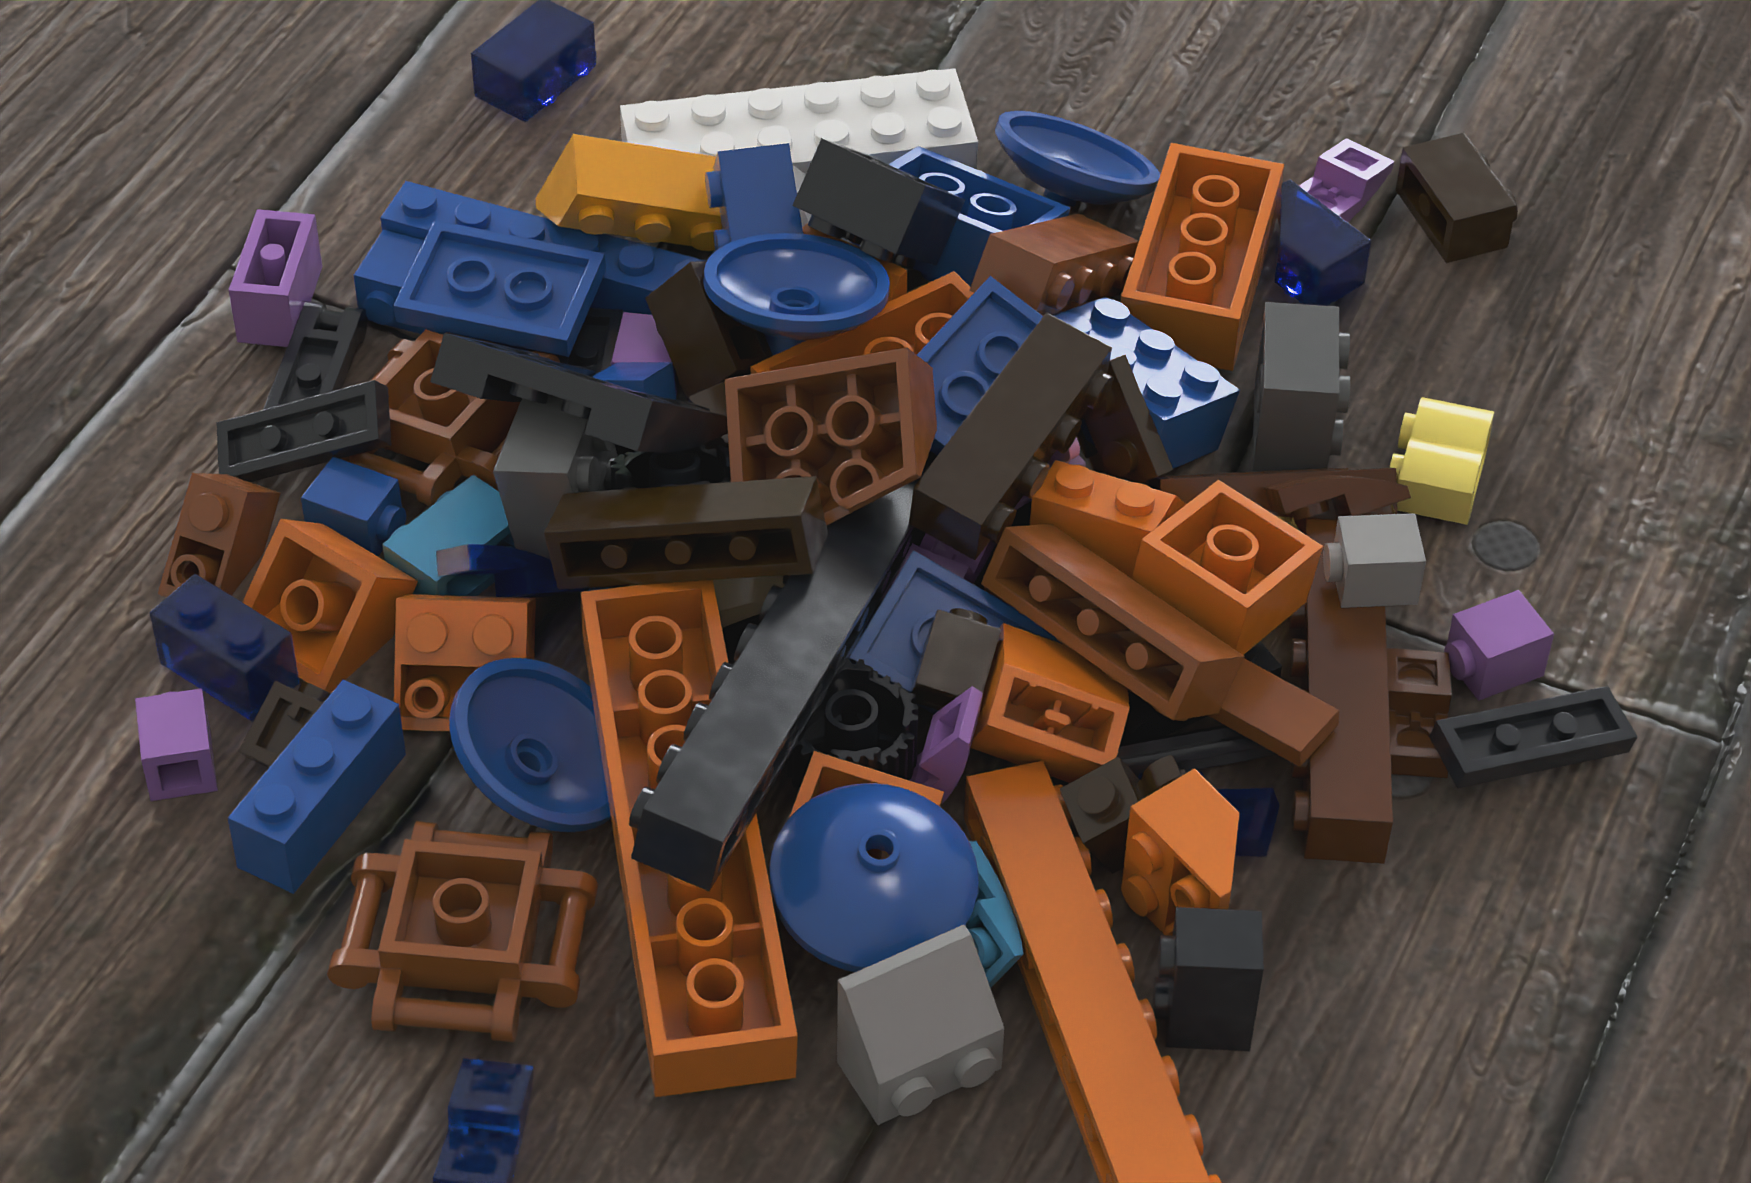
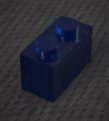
(533, 59)
(223, 646)

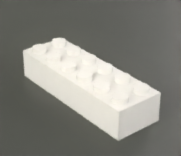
(867, 114)

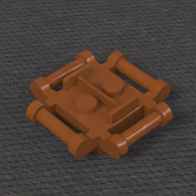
(437, 423)
(462, 923)

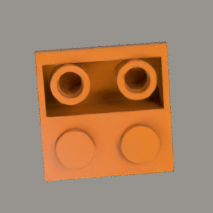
(445, 641)
(1049, 707)
(1179, 850)

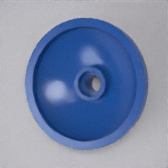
(1074, 160)
(796, 285)
(532, 743)
(862, 907)

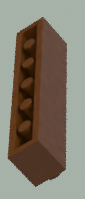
(1348, 777)

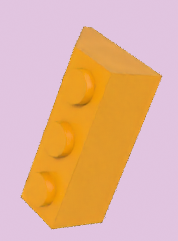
(631, 192)

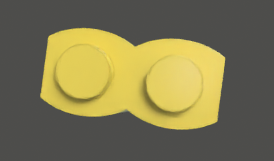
(1442, 458)

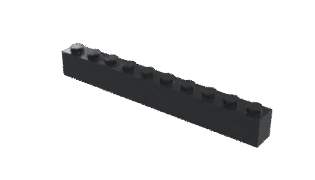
(769, 694)

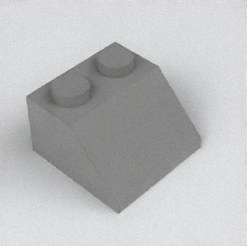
(918, 1026)

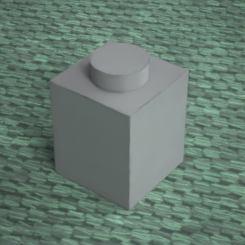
(1376, 560)

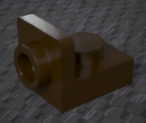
(280, 720)

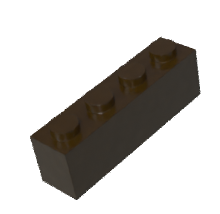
(1011, 437)
(687, 533)

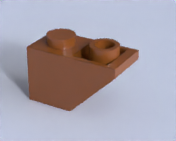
(219, 532)

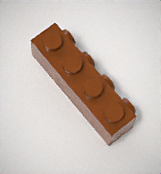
(1058, 262)
(1112, 621)

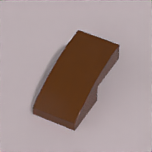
(1417, 698)

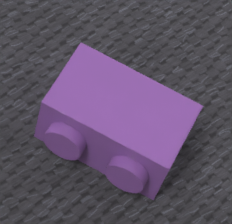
(275, 276)

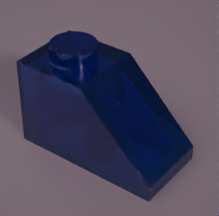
(1316, 249)

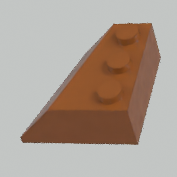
(847, 421)

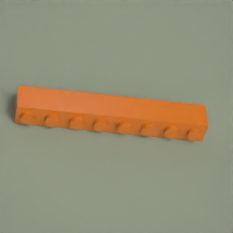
(1083, 983)

